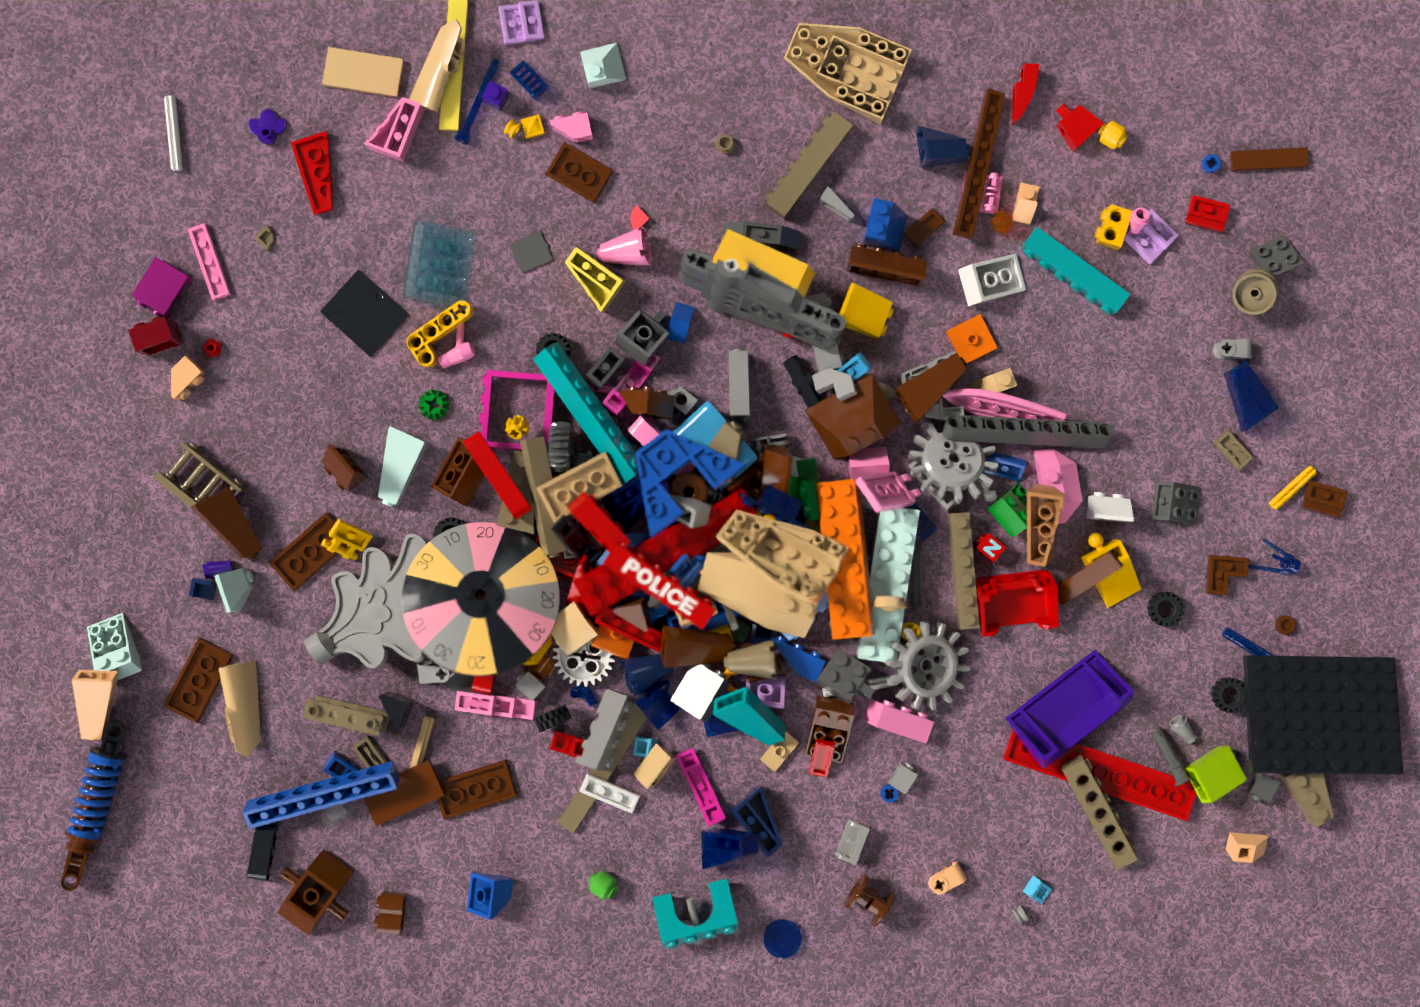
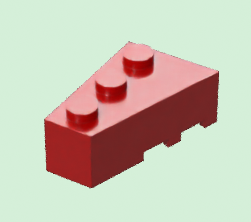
(598, 521)

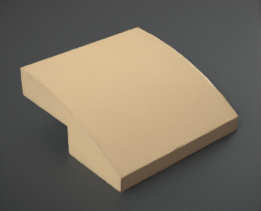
(573, 629)

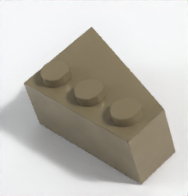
(1310, 795)

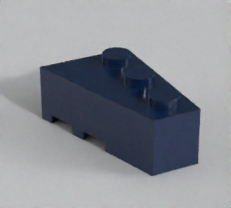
(755, 816)

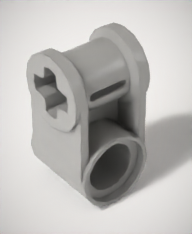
(1235, 349)
(432, 673)

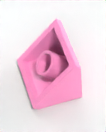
(868, 462)

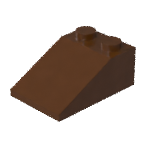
(343, 467)

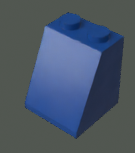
(884, 225)

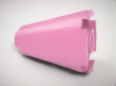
(627, 249)

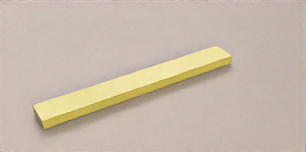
(452, 92)

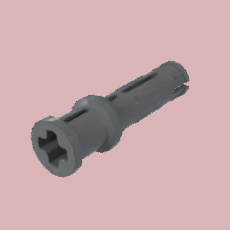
(1174, 765)

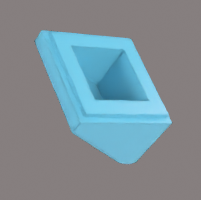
(643, 746)
(1037, 889)

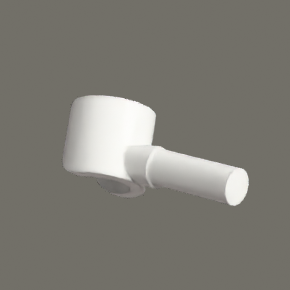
(989, 495)

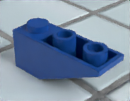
(804, 663)

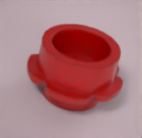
(207, 348)

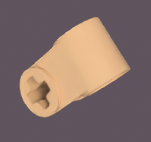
(950, 878)

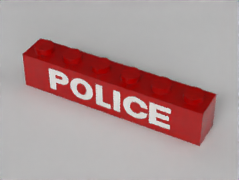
(659, 585)

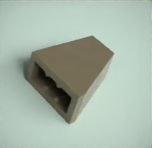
(729, 441)

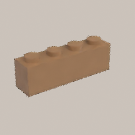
(1043, 516)

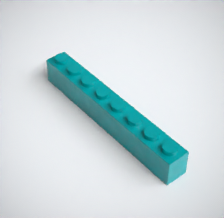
(588, 410)

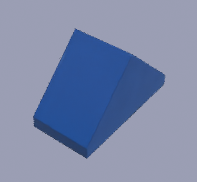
(680, 322)

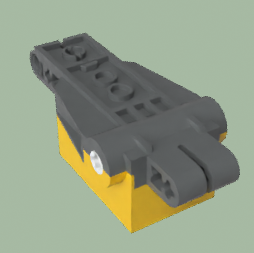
(761, 288)

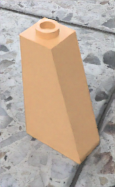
(94, 700)

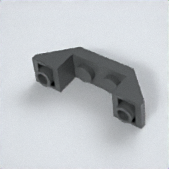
(767, 234)

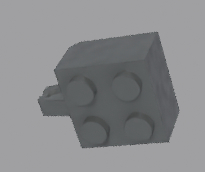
(643, 336)
(845, 677)

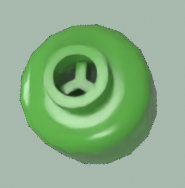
(603, 885)

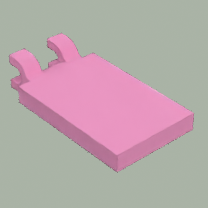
(887, 491)

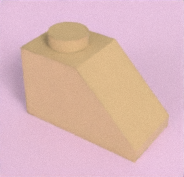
(996, 382)

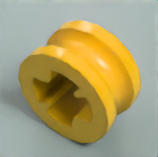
(512, 128)

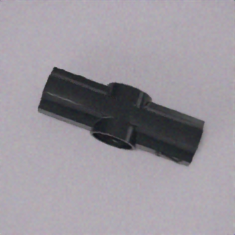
(802, 381)

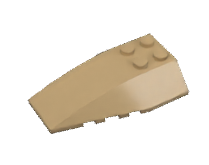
(754, 596)

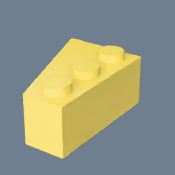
(596, 278)

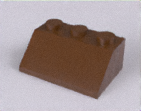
(773, 469)
(458, 475)

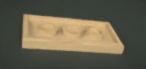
(363, 72)
(592, 477)

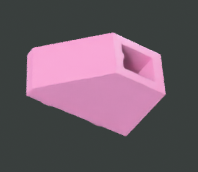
(574, 127)

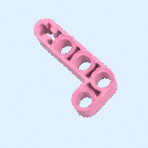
(645, 430)

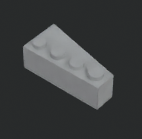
(606, 731)

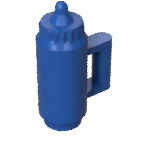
(690, 572)

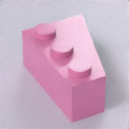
(898, 720)

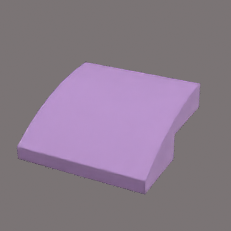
(521, 22)
(1152, 238)

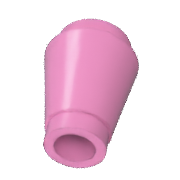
(1139, 219)

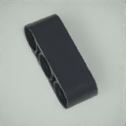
(261, 852)

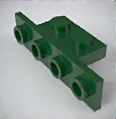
(807, 479)

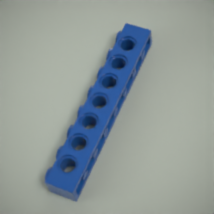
(321, 794)

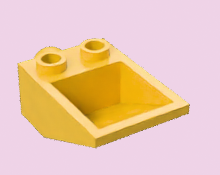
(1120, 583)

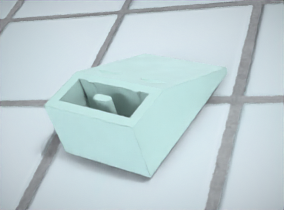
(114, 647)

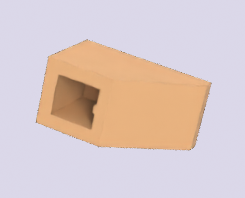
(184, 377)
(1246, 847)

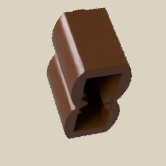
(391, 912)

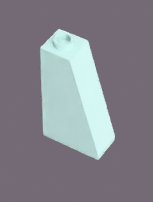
(399, 465)

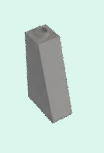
(739, 387)

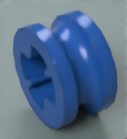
(1205, 167)
(883, 794)

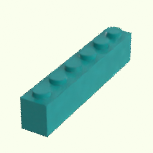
(1075, 271)

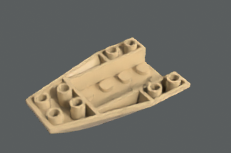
(785, 553)

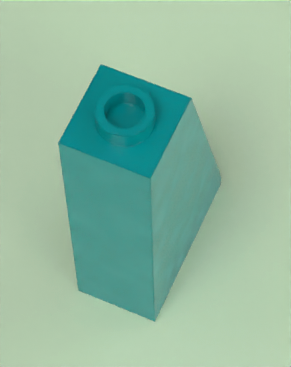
(750, 715)

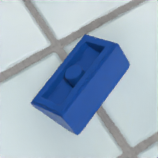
(1008, 466)

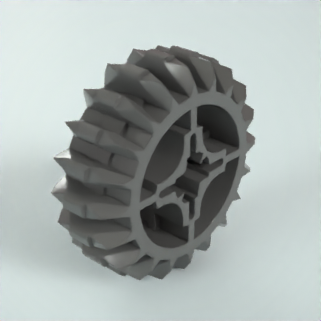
(561, 447)

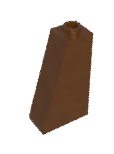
(929, 387)
(228, 521)
(693, 647)

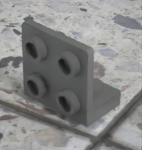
(1176, 502)

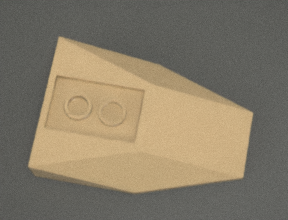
(849, 65)

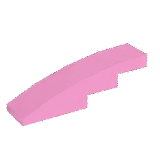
(495, 705)

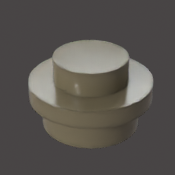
(725, 144)

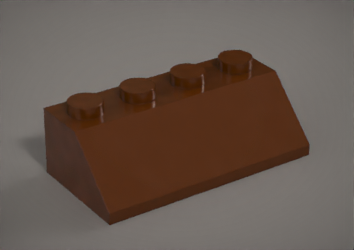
(887, 265)

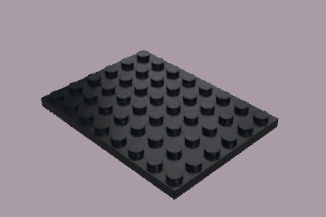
(1322, 715)

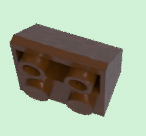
(649, 403)

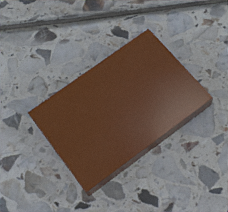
(579, 172)

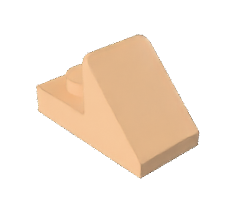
(1025, 203)

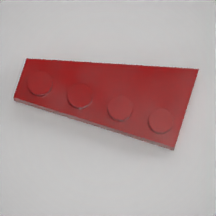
(315, 169)

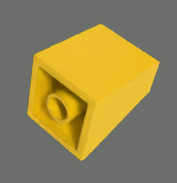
(866, 311)

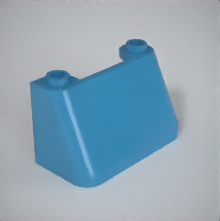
(703, 427)

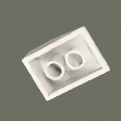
(991, 279)

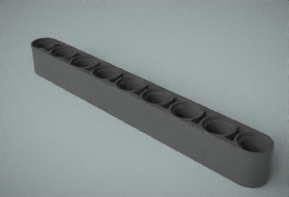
(1028, 431)

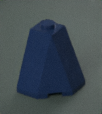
(940, 148)

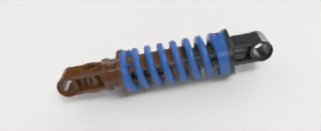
(94, 803)

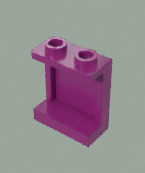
(160, 287)

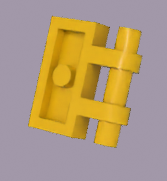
(350, 535)

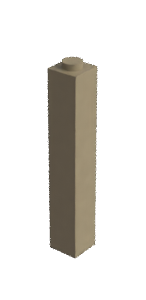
(538, 473)

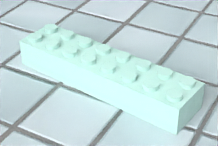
(889, 577)

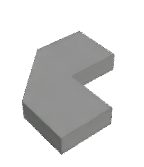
(830, 378)

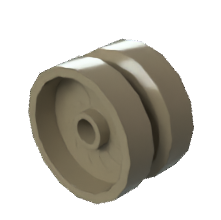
(1266, 287)

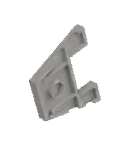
(937, 411)

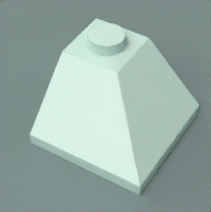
(603, 65)
(235, 588)

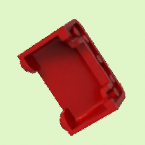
(1017, 600)

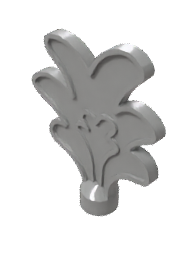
(369, 611)

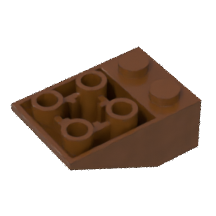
(833, 723)

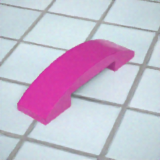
(633, 378)
(700, 786)

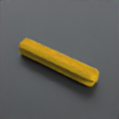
(1292, 487)

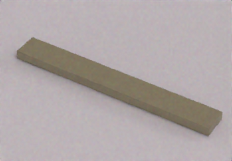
(581, 802)

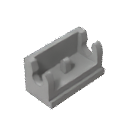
(852, 841)

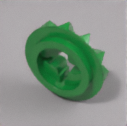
(436, 413)

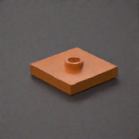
(971, 339)
(612, 642)

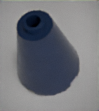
(643, 672)

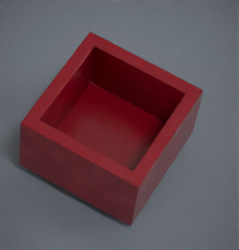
(155, 336)

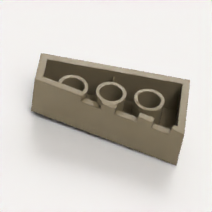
(505, 519)

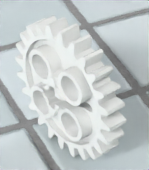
(581, 672)

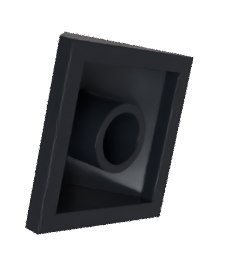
(397, 708)

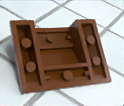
(854, 421)

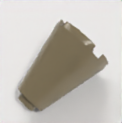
(754, 660)

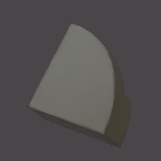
(265, 238)

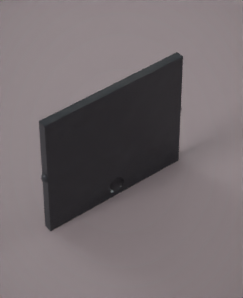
(364, 313)

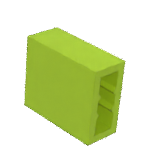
(1215, 774)

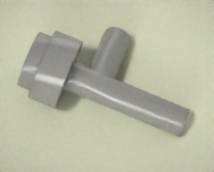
(694, 921)

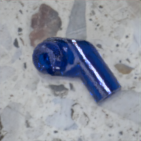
(583, 692)

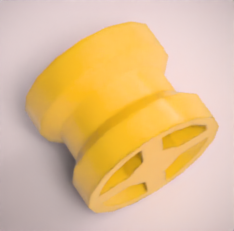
(914, 627)

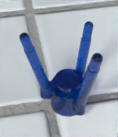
(1287, 563)

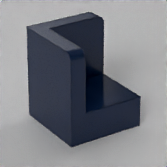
(202, 588)
(759, 633)

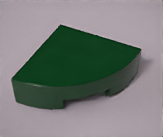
(742, 631)

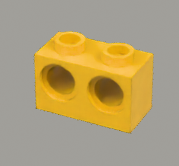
(1117, 229)

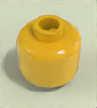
(1112, 135)

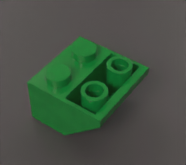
(1011, 509)

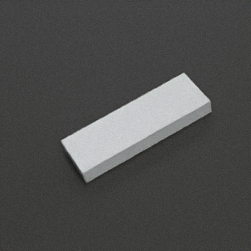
(609, 793)

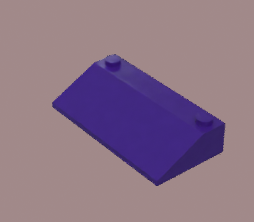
(1070, 708)

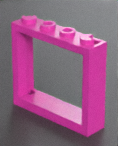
(484, 417)

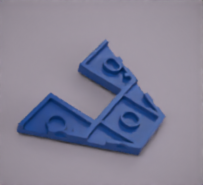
(666, 456)

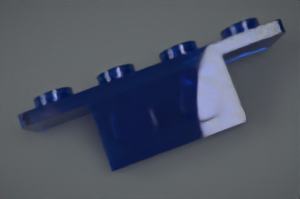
(777, 503)

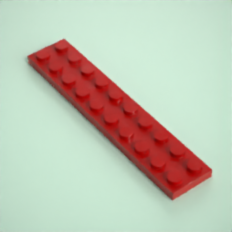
(605, 586)
(1117, 776)

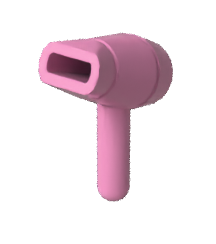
(460, 353)

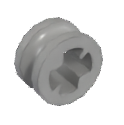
(1020, 915)

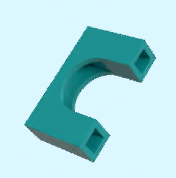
(722, 919)

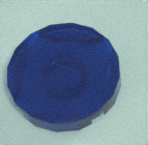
(782, 938)

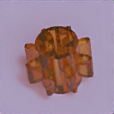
(1002, 222)
(543, 668)

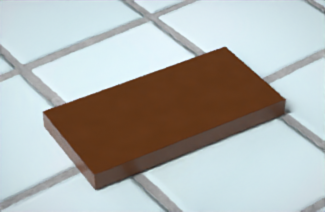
(305, 554)
(197, 680)
(415, 788)
(476, 789)

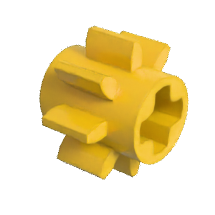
(517, 427)

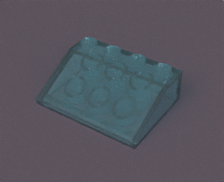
(438, 263)

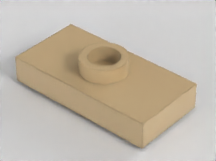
(779, 752)

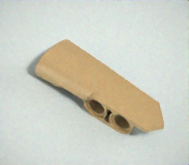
(442, 60)
(242, 705)

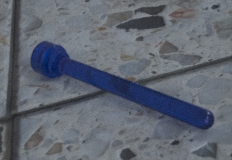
(464, 134)

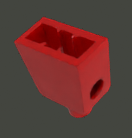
(1077, 125)

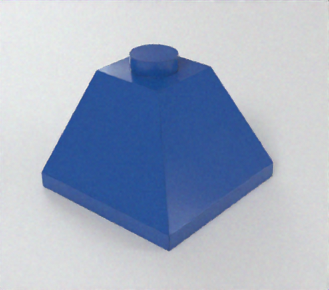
(488, 894)

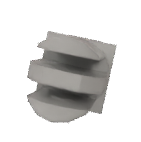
(758, 441)

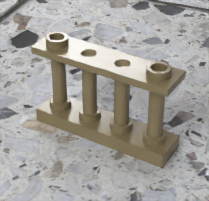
(182, 490)
(346, 715)

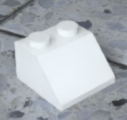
(1109, 508)

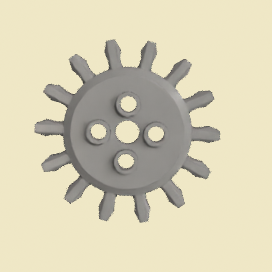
(950, 476)
(941, 672)

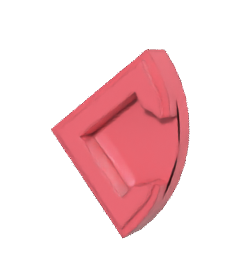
(638, 218)

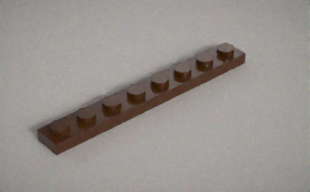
(979, 164)

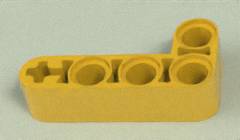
(442, 330)

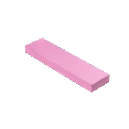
(209, 261)

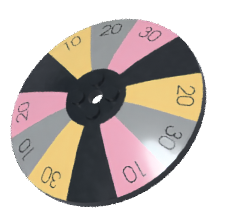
(487, 633)

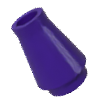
(216, 567)

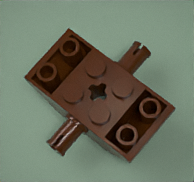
(326, 878)

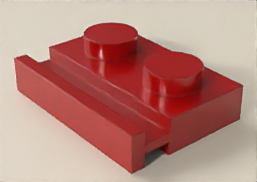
(1207, 213)

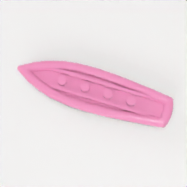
(997, 404)

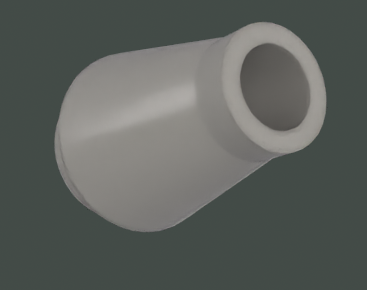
(1182, 728)

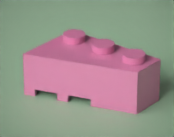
(397, 131)

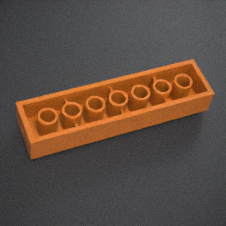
(850, 590)

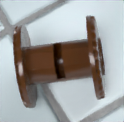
(693, 479)
(870, 900)

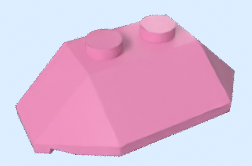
(1061, 472)

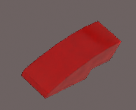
(1024, 90)

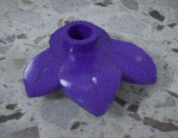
(267, 123)

